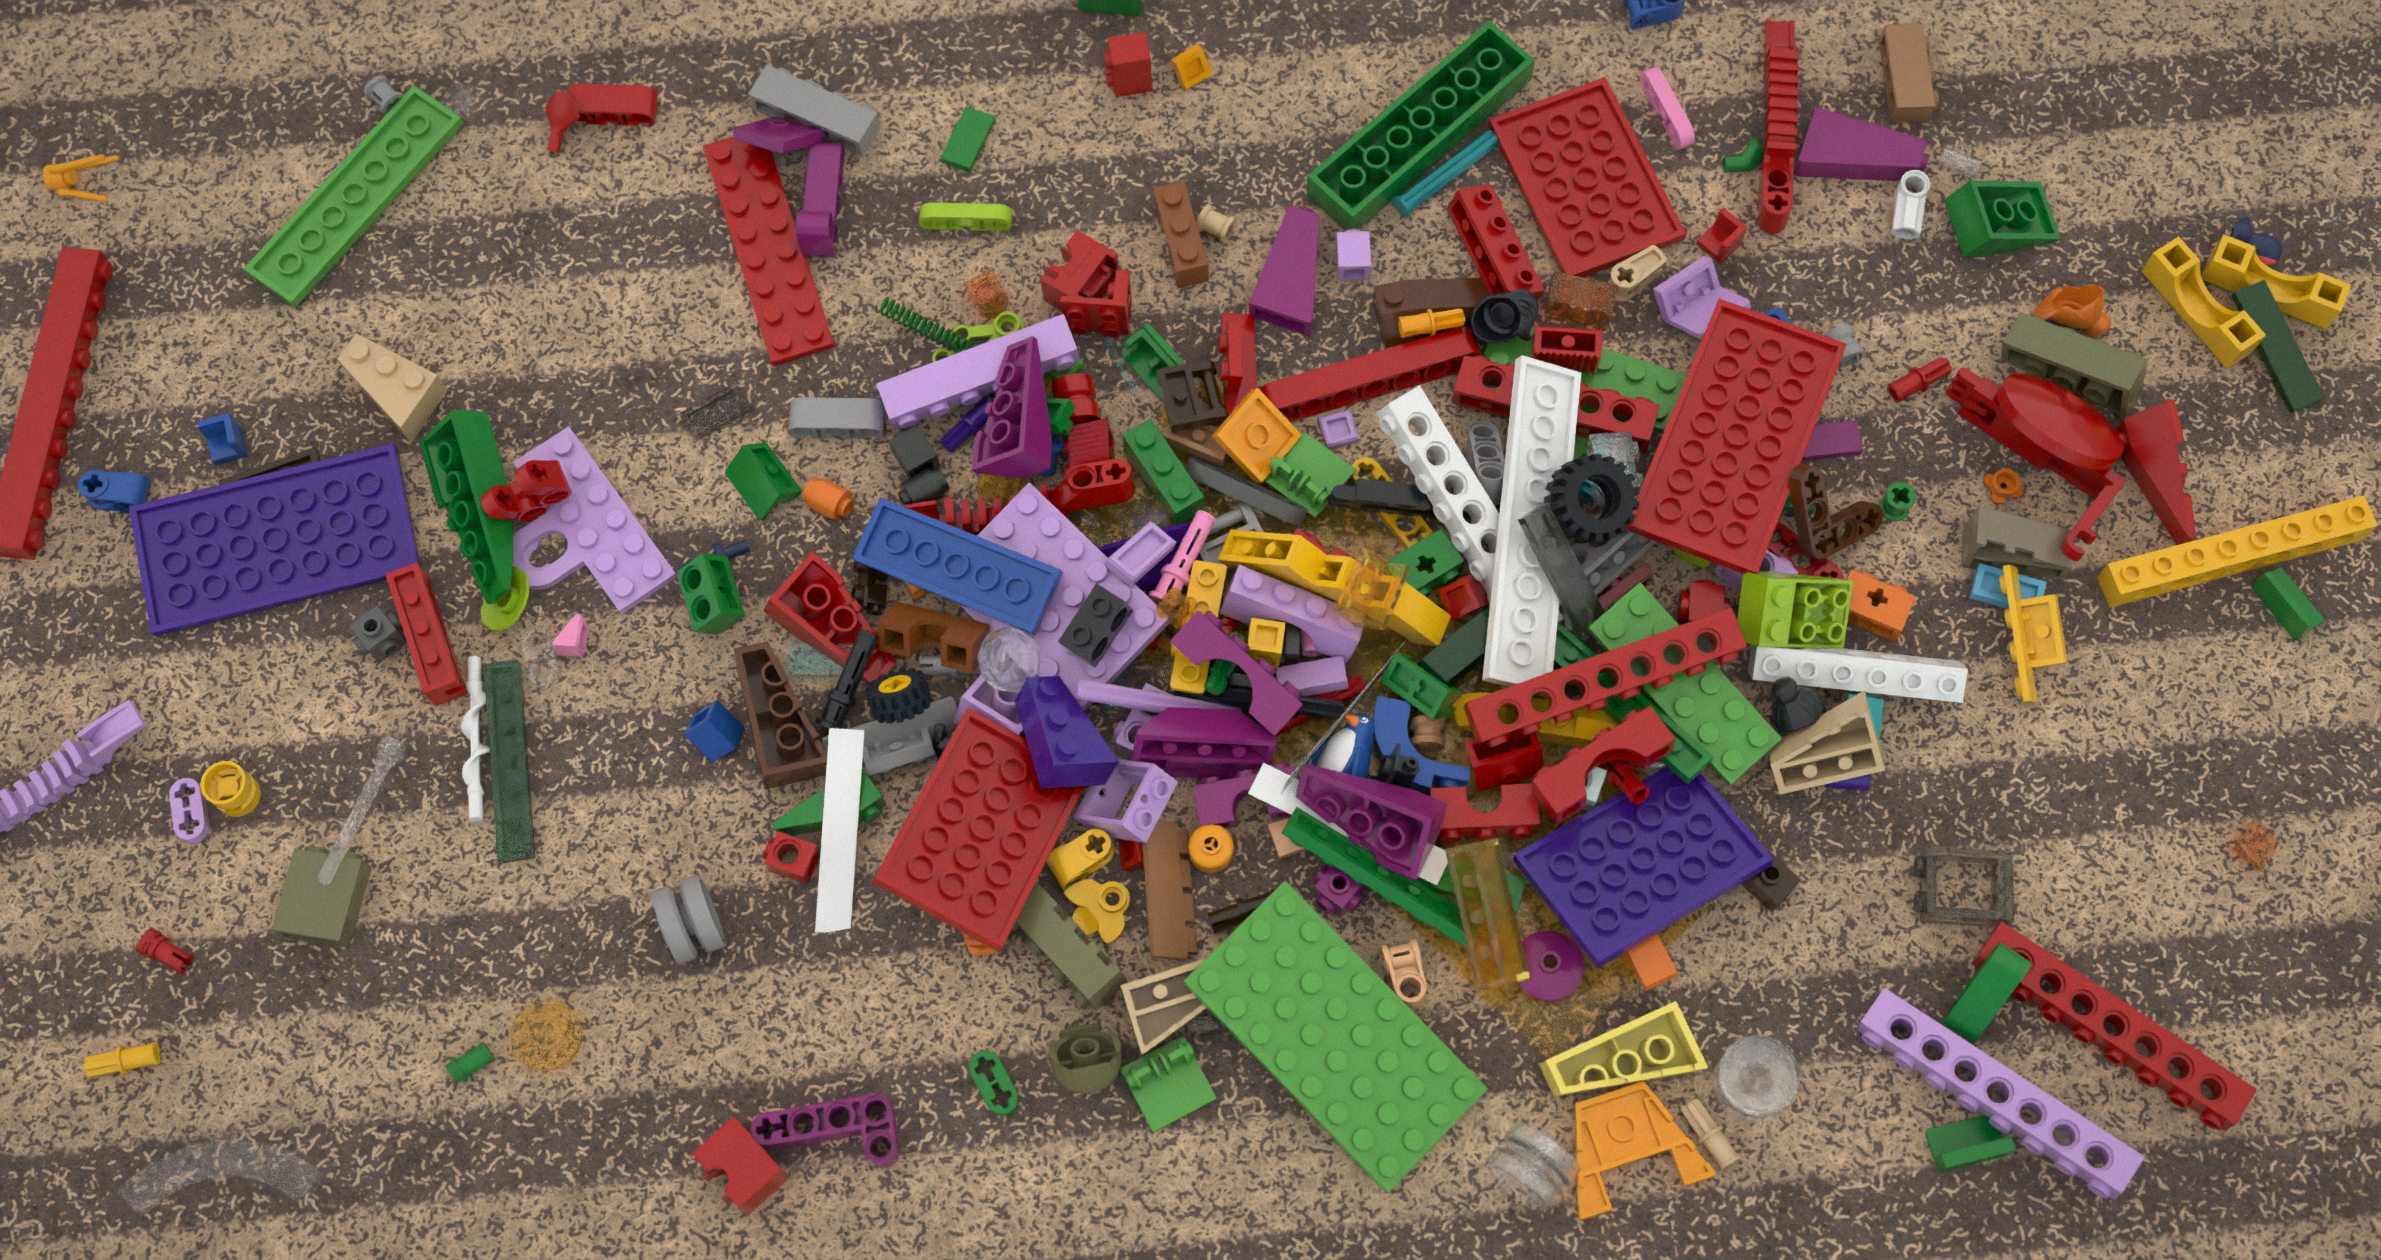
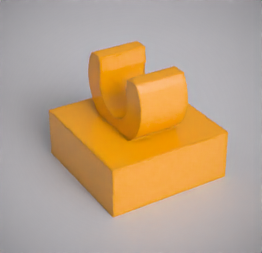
(1191, 66)

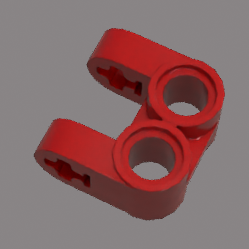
(527, 498)

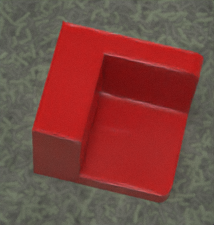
(1722, 236)
(1463, 596)

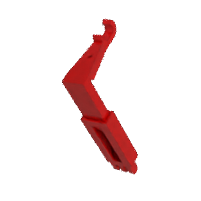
(1982, 409)

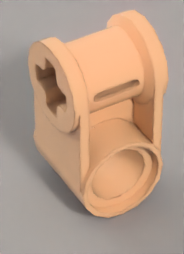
(1403, 968)

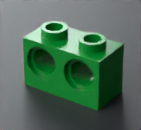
(710, 593)

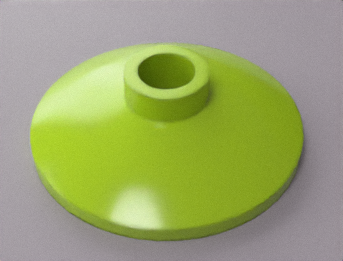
(508, 607)

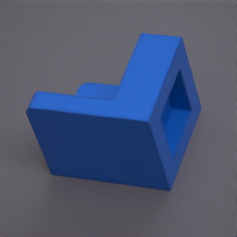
(223, 438)
(714, 731)

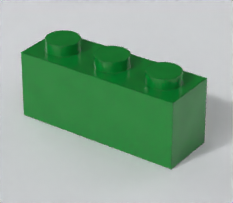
(1163, 472)

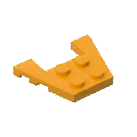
(1623, 1130)

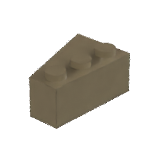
(2009, 539)

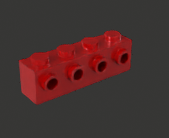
(1492, 241)

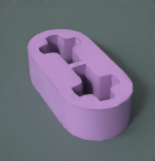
(181, 812)

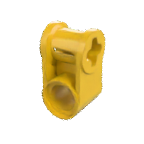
(1078, 858)

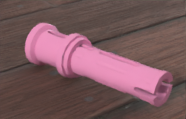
(1171, 572)

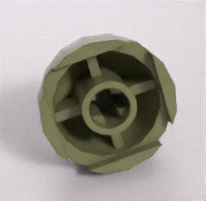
(1085, 1058)

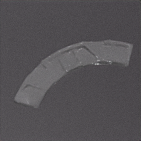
(219, 1160)

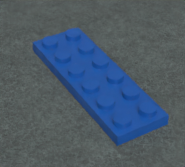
(957, 566)

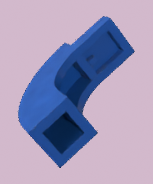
(1391, 728)

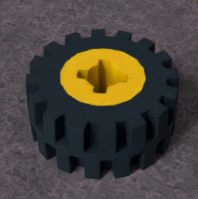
(898, 695)

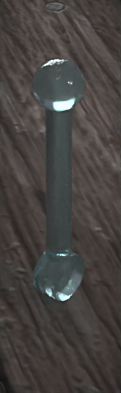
(1132, 387)

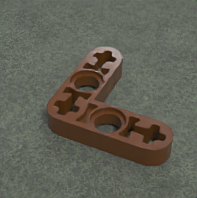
(1808, 487)

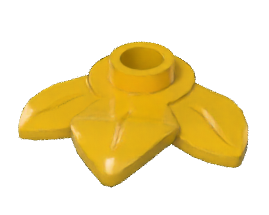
(1093, 911)

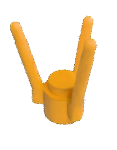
(63, 176)

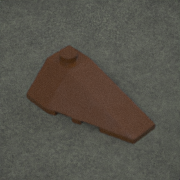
(1417, 296)

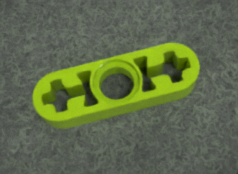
(957, 215)

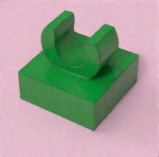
(1059, 413)

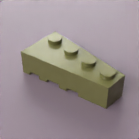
(2077, 362)
(1068, 949)

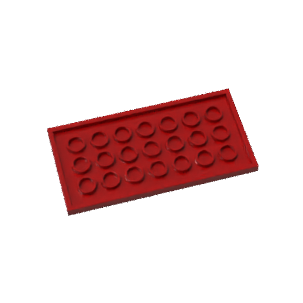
(1736, 437)

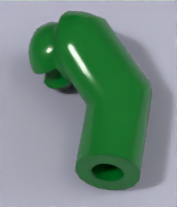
(1747, 160)

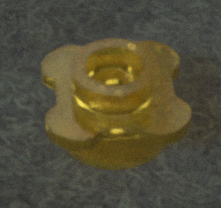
(1172, 598)

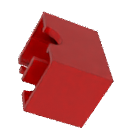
(1086, 273)
(748, 1166)

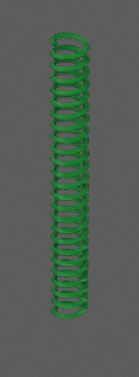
(922, 326)

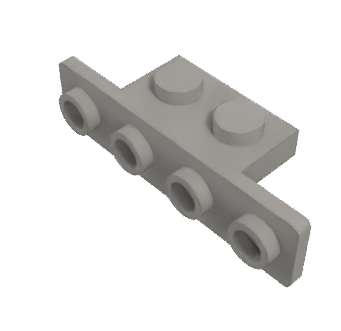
(903, 742)

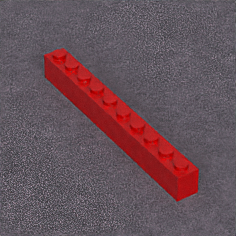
(50, 399)

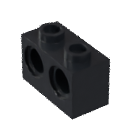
(1095, 625)

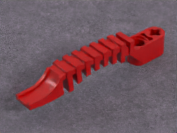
(1780, 130)
(1084, 488)

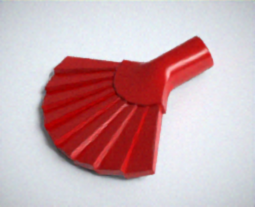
(562, 113)

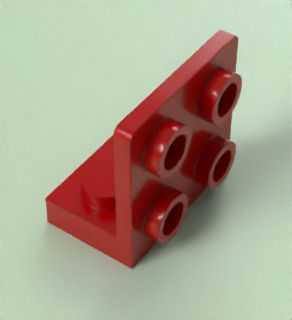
(1100, 315)

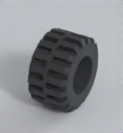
(1617, 493)

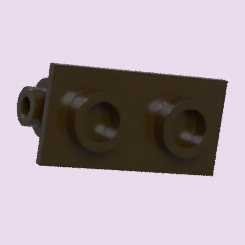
(867, 592)

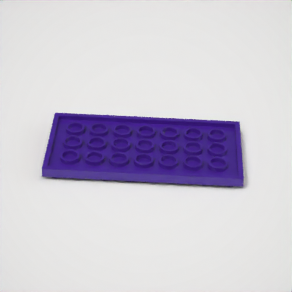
(273, 539)

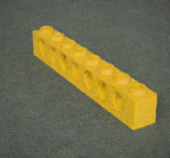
(2236, 551)

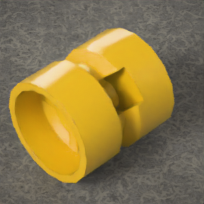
(230, 788)

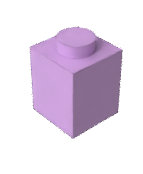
(1353, 255)

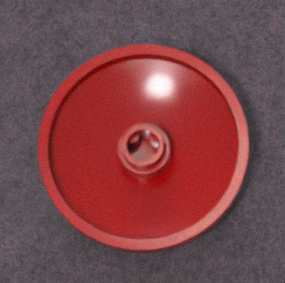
(2060, 421)

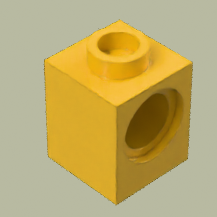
(1266, 640)

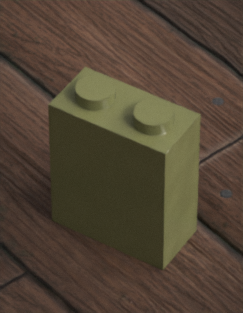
(317, 911)

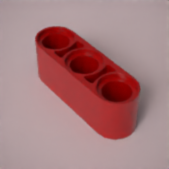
(615, 104)

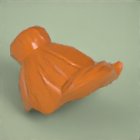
(2076, 309)

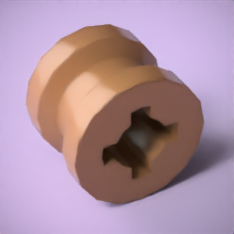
(1427, 733)

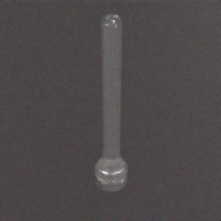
(388, 754)

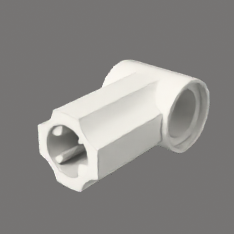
(1910, 206)

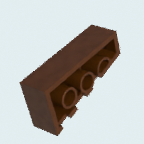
(781, 732)

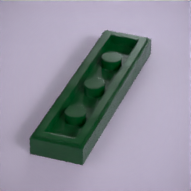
(2279, 347)

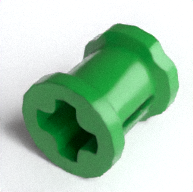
(1897, 491)

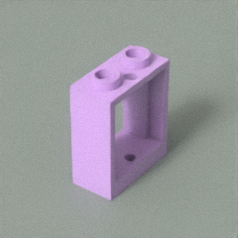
(1140, 817)

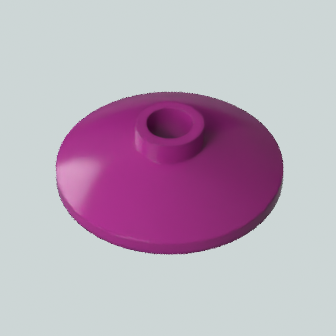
(1555, 982)

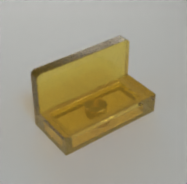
(1371, 591)

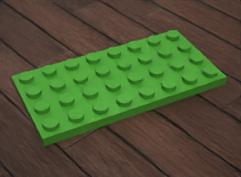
(1335, 1036)

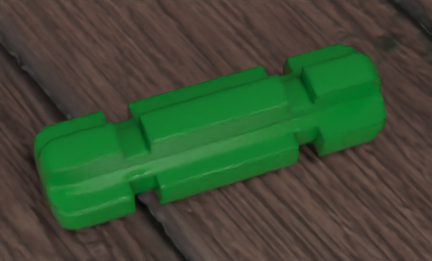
(1220, 673)

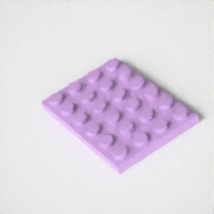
(1042, 532)

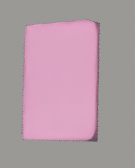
(572, 638)

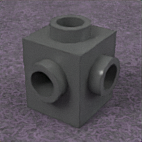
(377, 634)

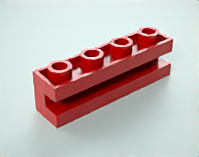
(426, 634)

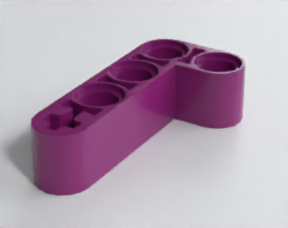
(817, 222)
(823, 1128)

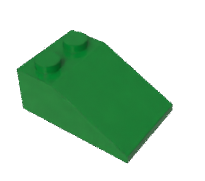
(2000, 217)

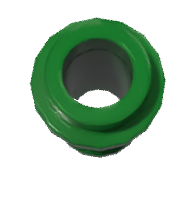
(469, 1062)

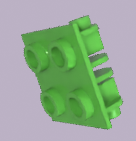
(1308, 474)
(1168, 1083)

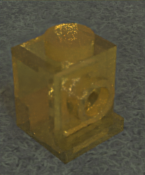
(999, 486)

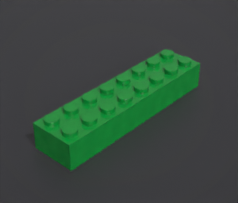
(1420, 127)

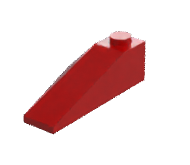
(823, 613)

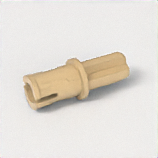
(1709, 1133)

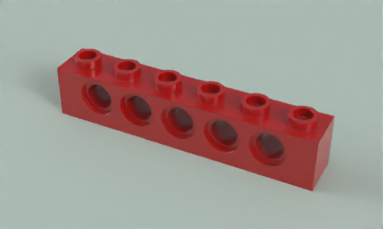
(1473, 394)

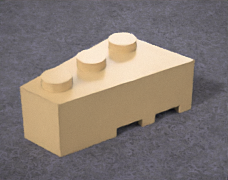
(393, 383)
(1830, 749)
(1160, 1005)

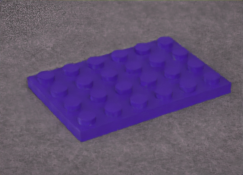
(1642, 865)

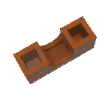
(1181, 233)
(912, 628)

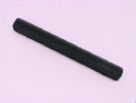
(1243, 698)

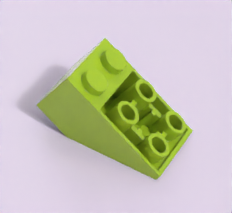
(1794, 610)

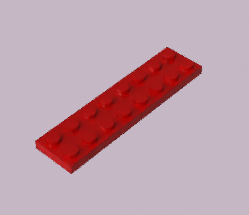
(768, 250)

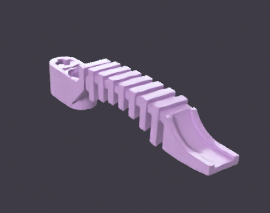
(72, 767)

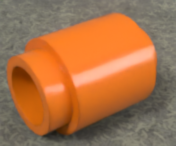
(828, 498)

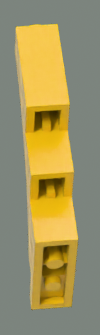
(1307, 567)

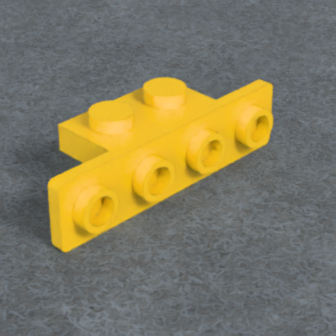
(1206, 588)
(2035, 632)

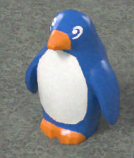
(1349, 748)

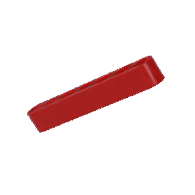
(1372, 374)

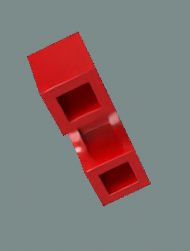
(1514, 816)

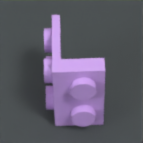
(1691, 297)

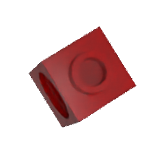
(802, 868)

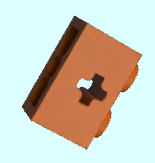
(1891, 608)

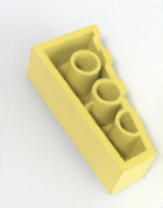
(1639, 1050)

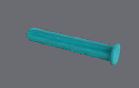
(1444, 173)

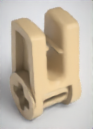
(1637, 272)

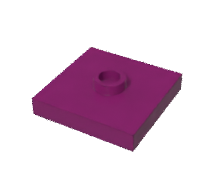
(778, 134)

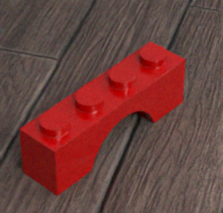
(1638, 740)

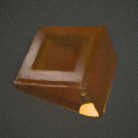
(2255, 845)

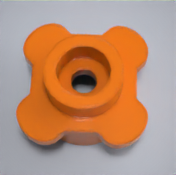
(2007, 477)

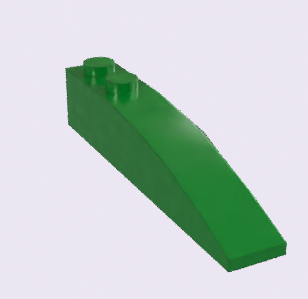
(461, 468)

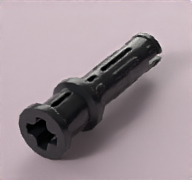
(842, 696)

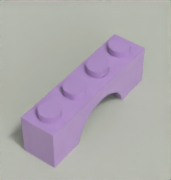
(1267, 598)

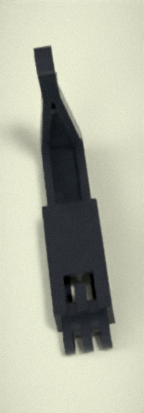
(1385, 497)

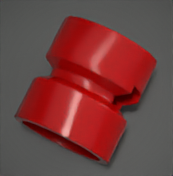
(1081, 392)

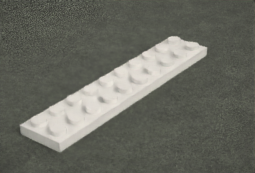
(1522, 599)

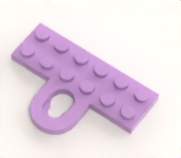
(597, 529)

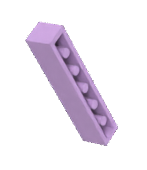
(970, 374)

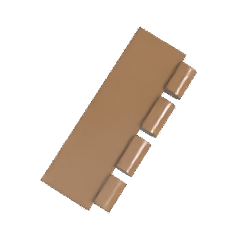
(1164, 882)

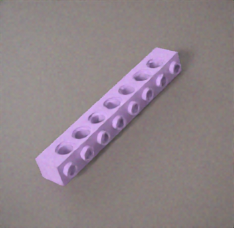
(2118, 1158)

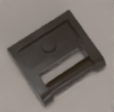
(1182, 399)

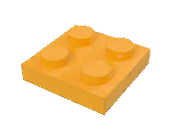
(1256, 435)

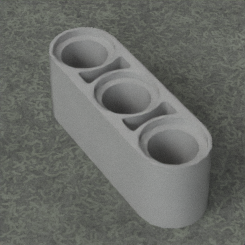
(836, 417)
(1486, 457)

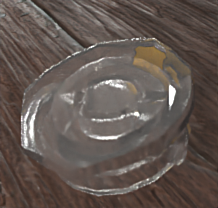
(1009, 658)

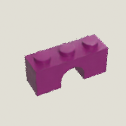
(1218, 798)

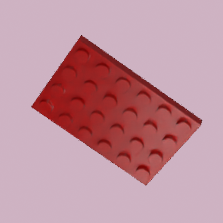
(1586, 179)
(977, 833)

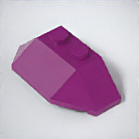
(1203, 743)

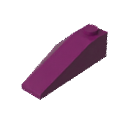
(1018, 426)
(1382, 817)

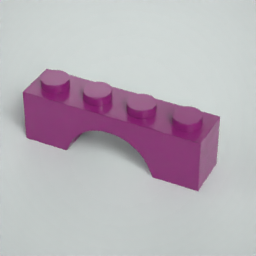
(1271, 701)

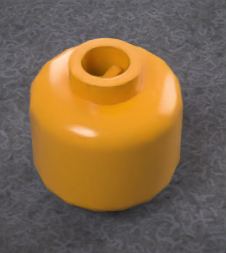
(1216, 858)

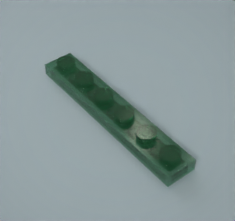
(509, 761)

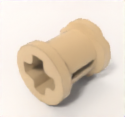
(1216, 223)

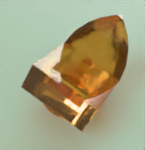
(987, 294)

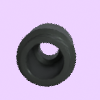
(923, 487)

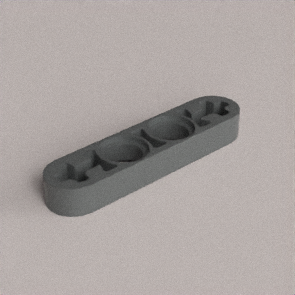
(1246, 491)

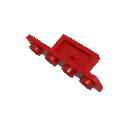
(1238, 358)

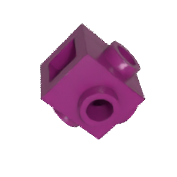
(1336, 900)

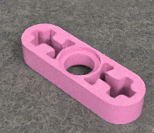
(1665, 101)

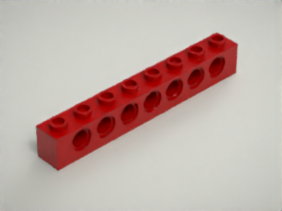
(1719, 628)
(2228, 1091)

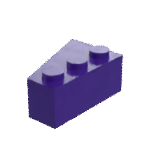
(1061, 736)

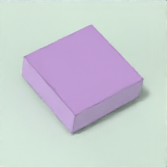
(1338, 429)

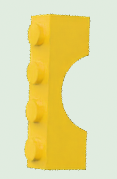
(2178, 278)
(2309, 298)

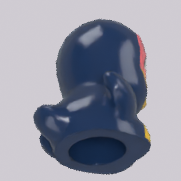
(2267, 247)

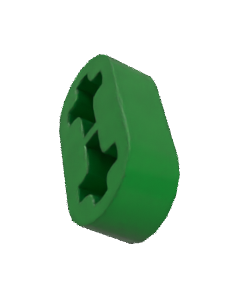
(986, 1087)

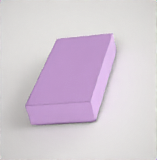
(1140, 554)
(1316, 675)

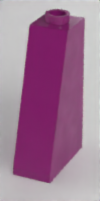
(1857, 150)
(1289, 275)

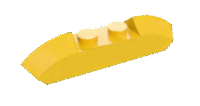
(1573, 732)

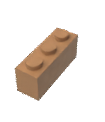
(1907, 73)

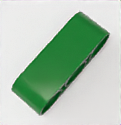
(1986, 993)

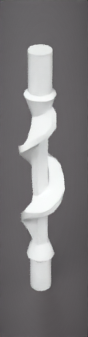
(471, 730)

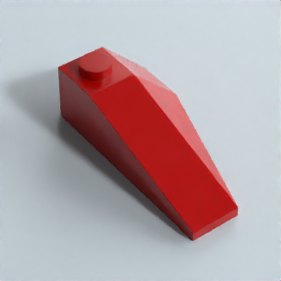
(2155, 465)

